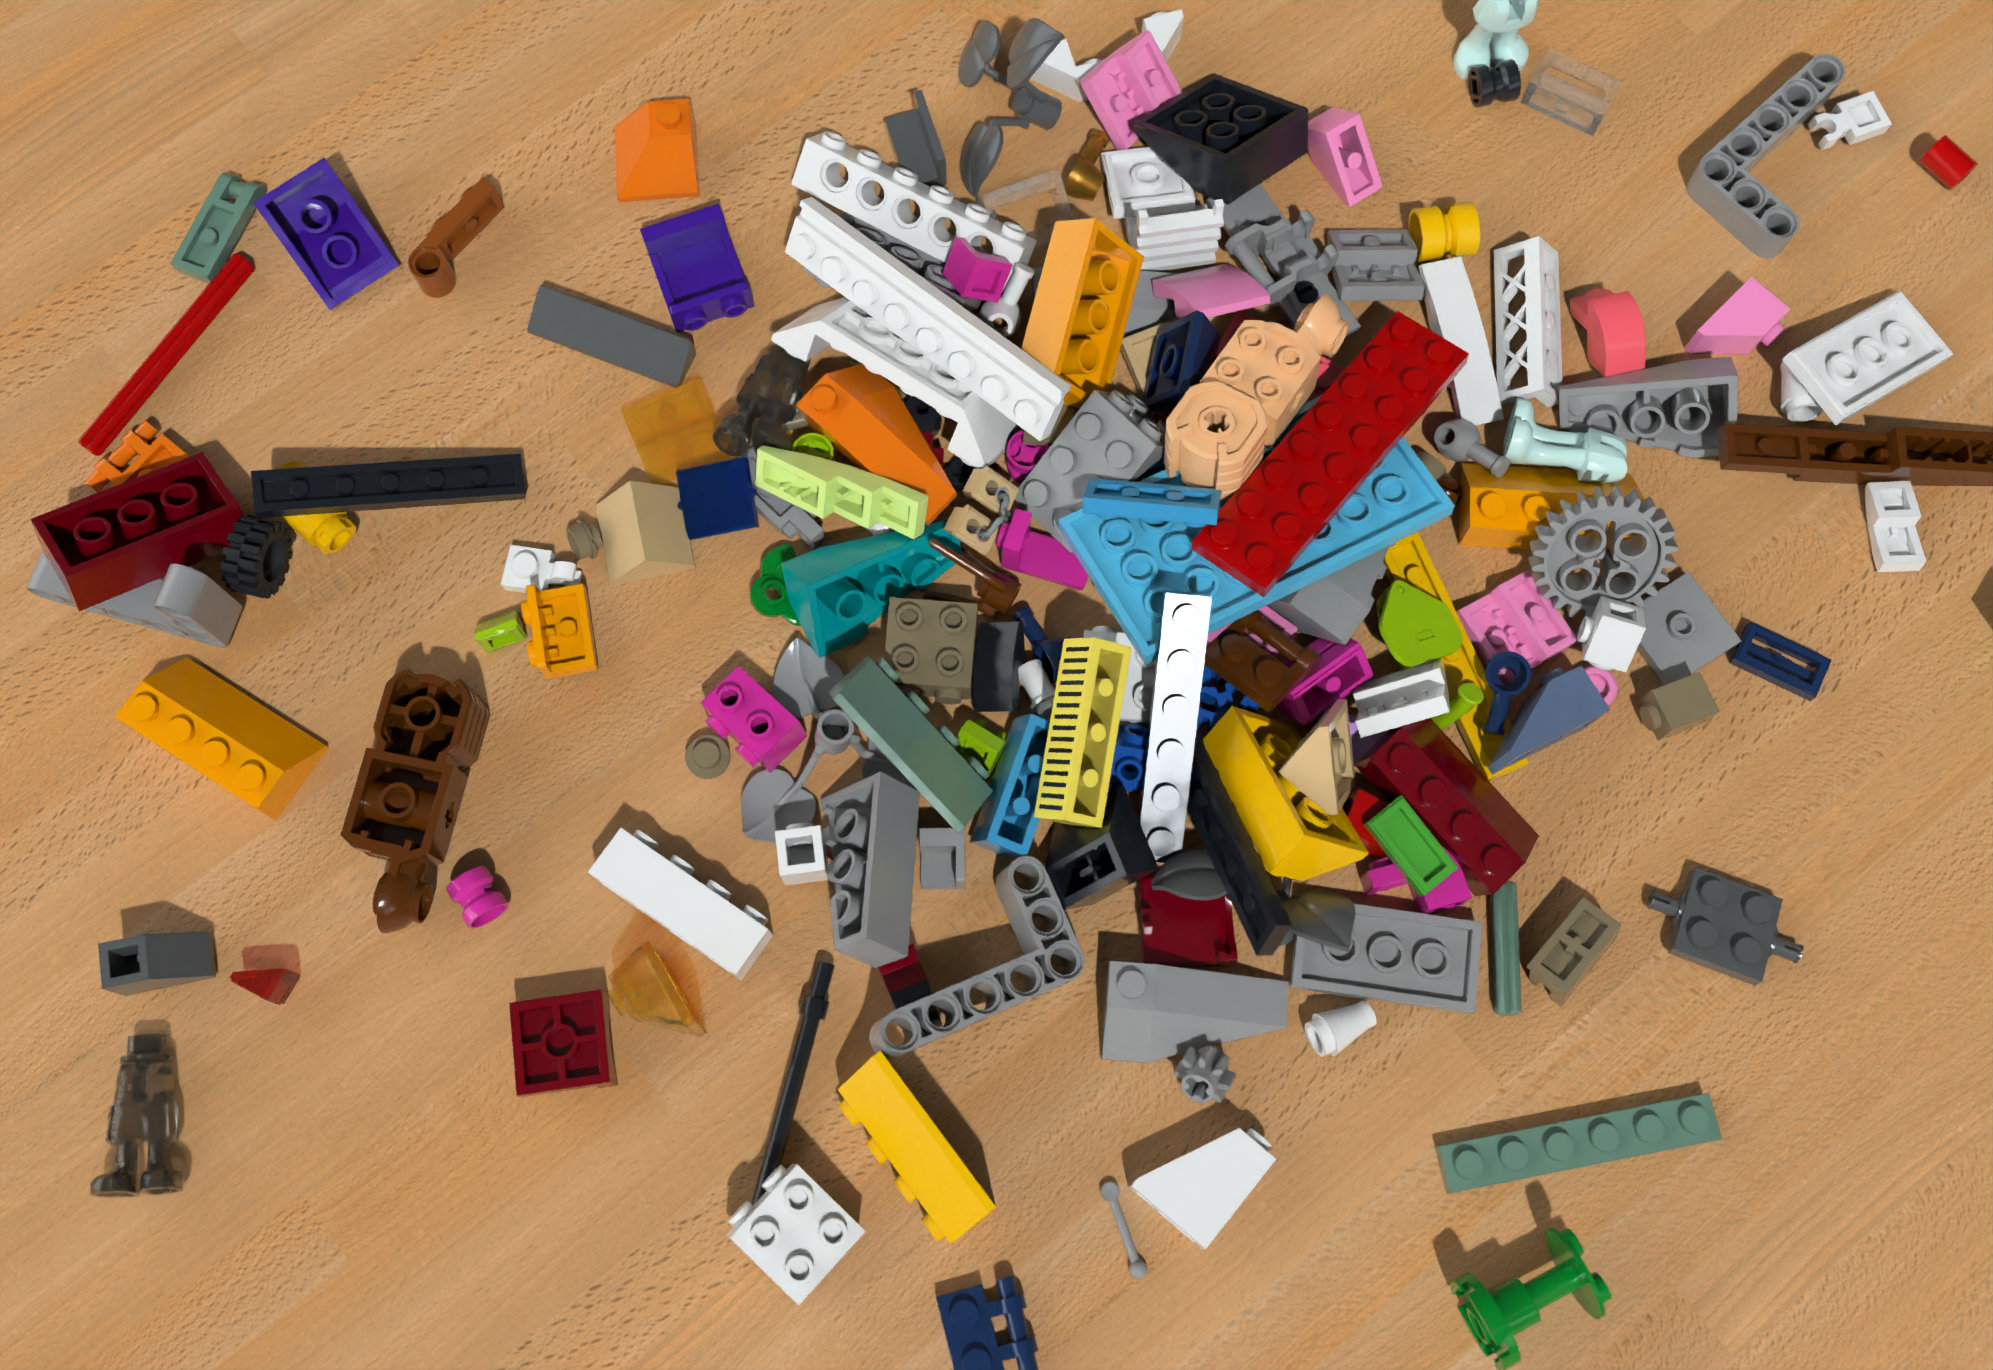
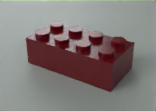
(138, 530)

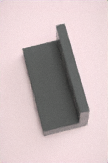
(917, 143)

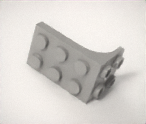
(1103, 440)

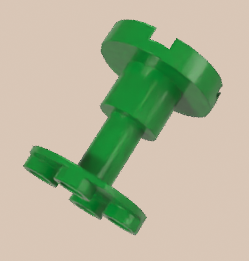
(1513, 1306)

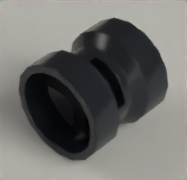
(1494, 83)

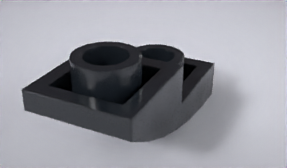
(996, 663)

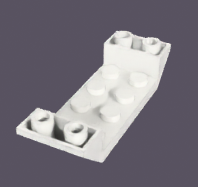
(981, 428)

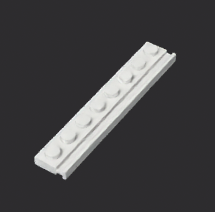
(927, 319)

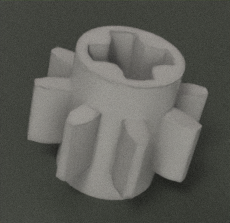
(1204, 1074)

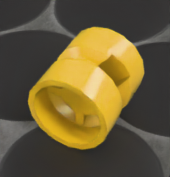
(1449, 231)

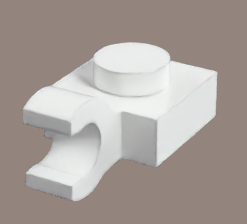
(537, 567)

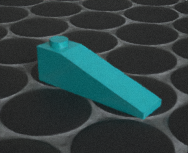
(850, 583)

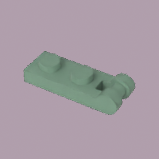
(217, 227)

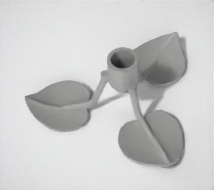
(802, 687)

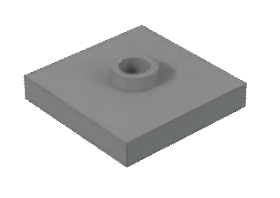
(1683, 630)

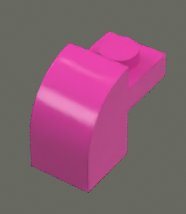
(1446, 895)

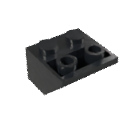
(1098, 862)

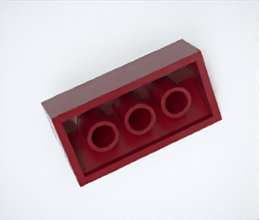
(1452, 802)

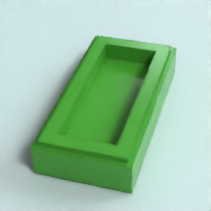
(1410, 846)

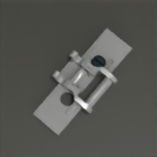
(1260, 228)

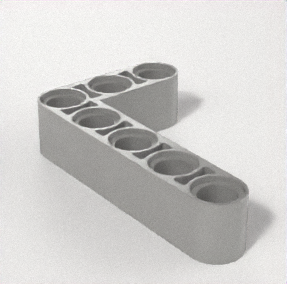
(1755, 141)
(181, 604)
(996, 982)

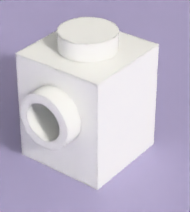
(1612, 634)
(801, 854)

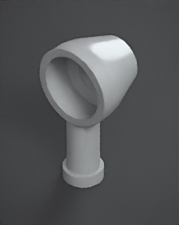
(1467, 446)

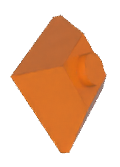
(657, 152)

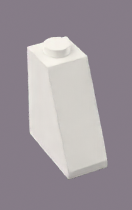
(1207, 1184)

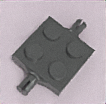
(1725, 926)

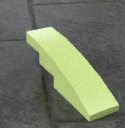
(834, 487)

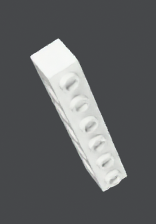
(820, 176)

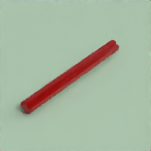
(166, 355)

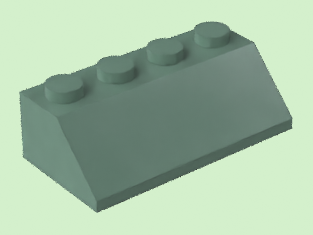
(911, 742)

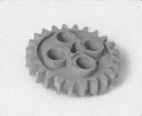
(1640, 557)

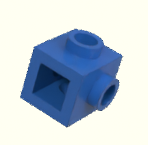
(1129, 757)

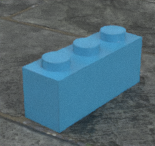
(1007, 815)

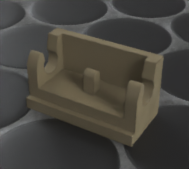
(1573, 950)

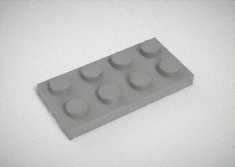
(1396, 961)

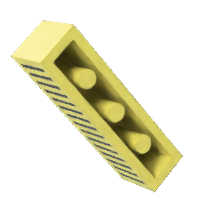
(1083, 732)

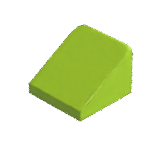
(500, 631)

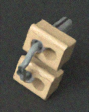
(970, 524)

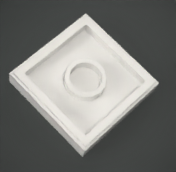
(1143, 181)

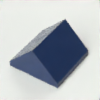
(1179, 360)

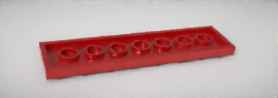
(1329, 453)

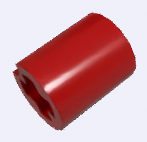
(1948, 162)

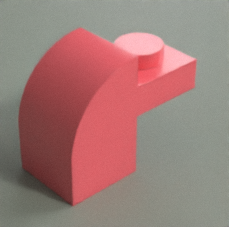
(1613, 330)

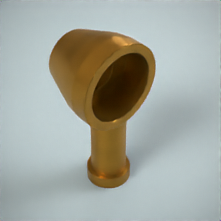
(1085, 177)

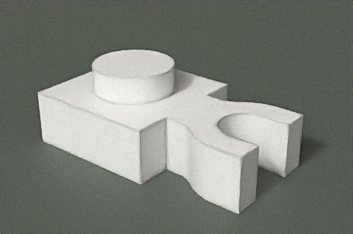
(1853, 119)

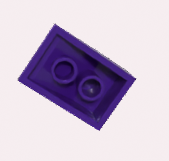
(326, 233)

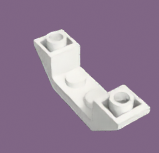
(1063, 76)

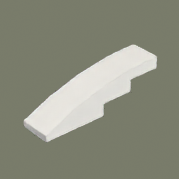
(1456, 318)

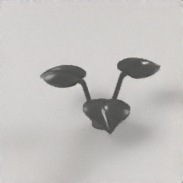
(1027, 53)
(1316, 915)

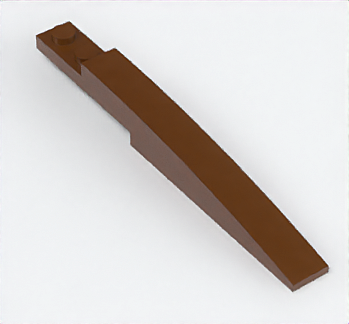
(1856, 457)

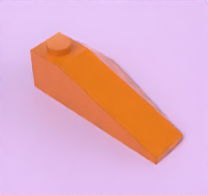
(876, 432)

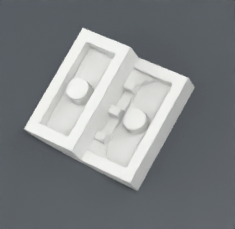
(1401, 698)

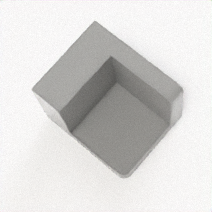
(942, 859)

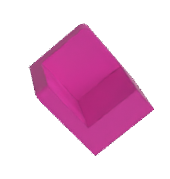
(976, 273)

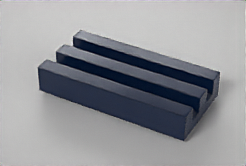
(1773, 675)

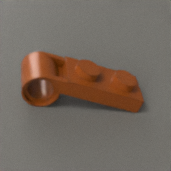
(450, 236)

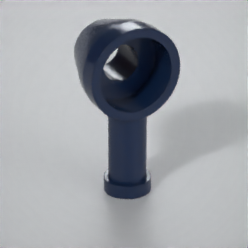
(1044, 649)
(1502, 692)

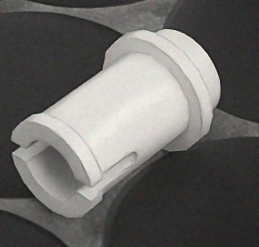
(1037, 687)

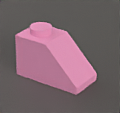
(1343, 154)
(1741, 323)

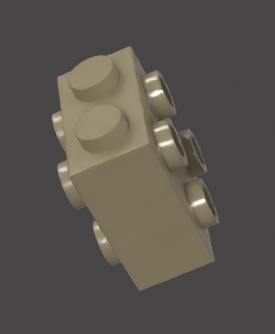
(932, 647)

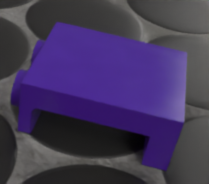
(697, 268)

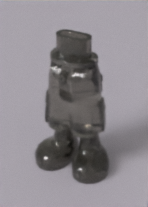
(770, 392)
(142, 1113)

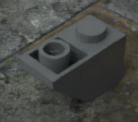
(155, 961)

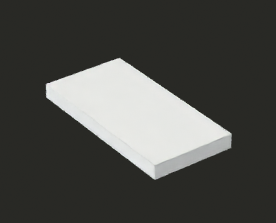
(1867, 357)

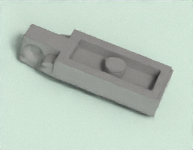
(783, 515)

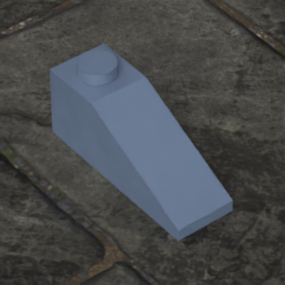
(1552, 713)

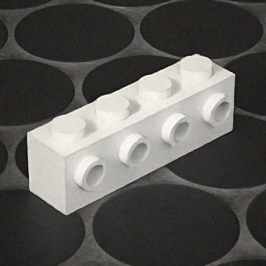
(682, 903)

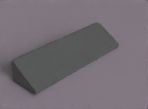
(611, 337)

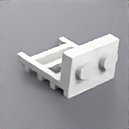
(1176, 237)

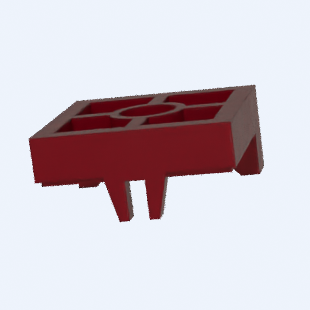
(1185, 930)
(562, 1043)

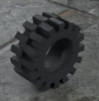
(256, 556)

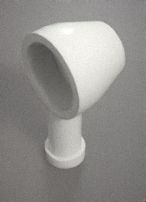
(1007, 305)

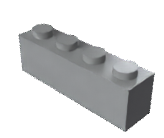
(872, 867)

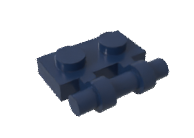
(971, 1333)

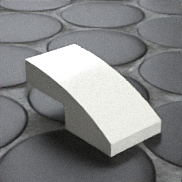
(1891, 526)

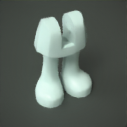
(1496, 35)
(1593, 455)

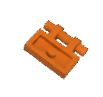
(152, 457)

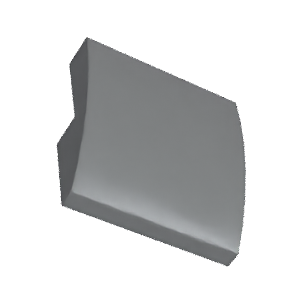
(1376, 265)

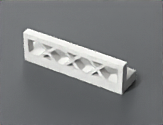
(1542, 322)

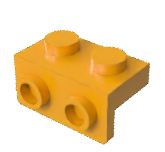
(560, 630)

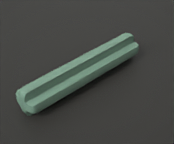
(1506, 950)

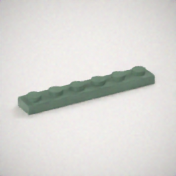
(1578, 1143)

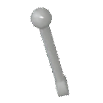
(1110, 1192)

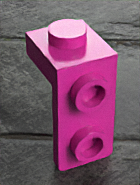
(1038, 554)

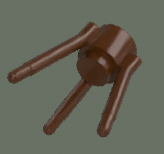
(997, 586)

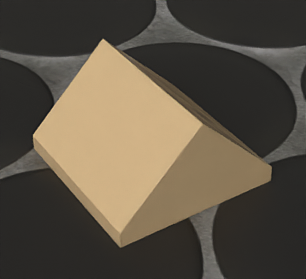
(643, 533)
(1324, 761)

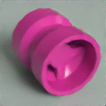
(1019, 453)
(476, 895)

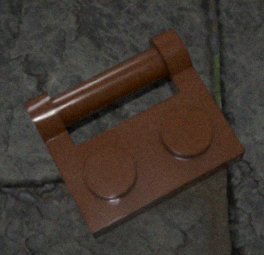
(1253, 668)

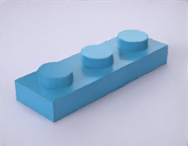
(1152, 502)

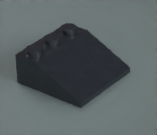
(1226, 136)

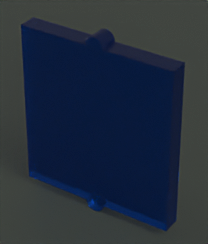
(717, 498)

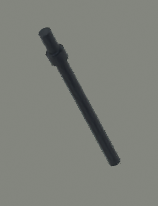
(813, 1009)

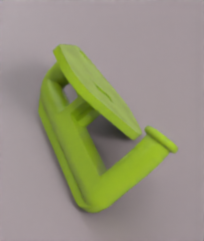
(1421, 631)

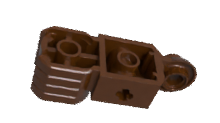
(414, 787)

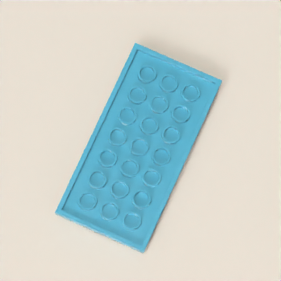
(1139, 560)

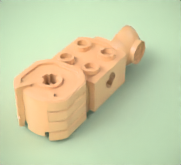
(1249, 397)

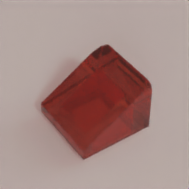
(269, 984)

